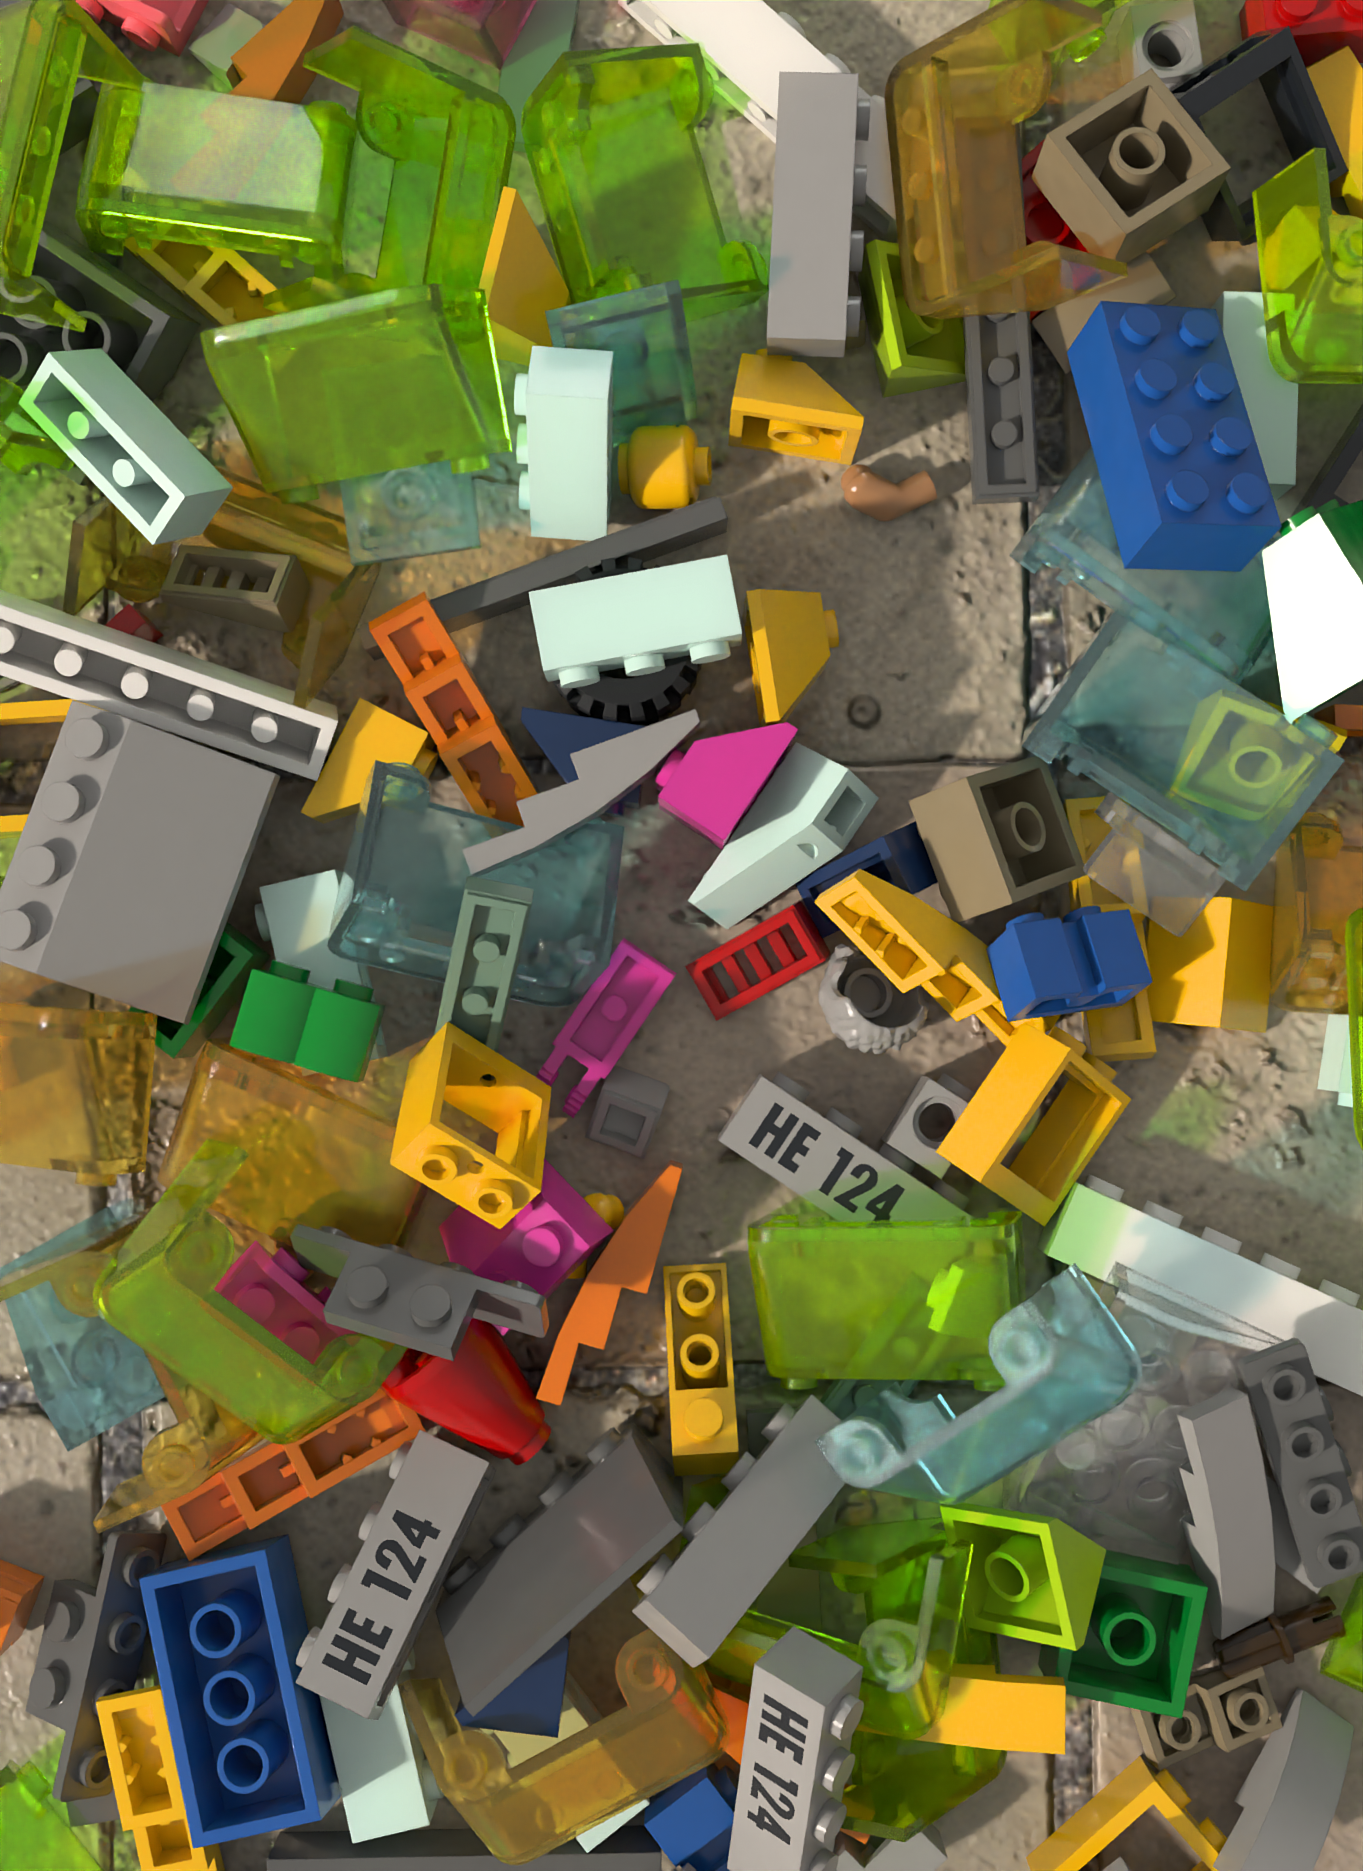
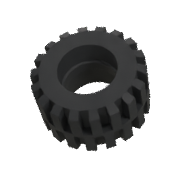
(638, 697)

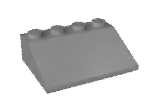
(131, 862)

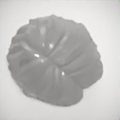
(867, 1006)

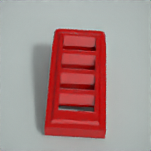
(710, 985)

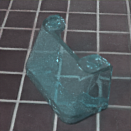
(1208, 613)
(1184, 744)
(410, 877)
(1061, 1371)

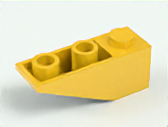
(700, 1369)

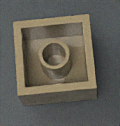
(1129, 170)
(997, 837)

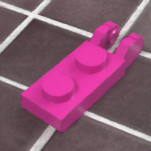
(607, 1019)

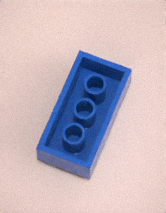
(1172, 438)
(239, 1726)

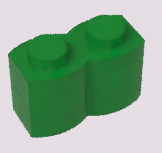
(307, 1022)

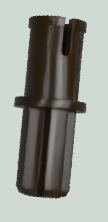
(1278, 1638)

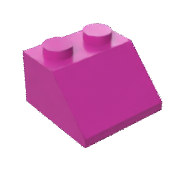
(721, 779)
(536, 1246)

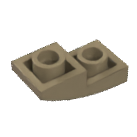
(1064, 322)
(1215, 1713)

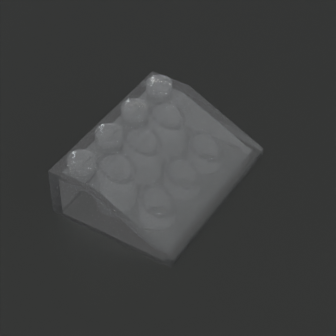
(1122, 1470)

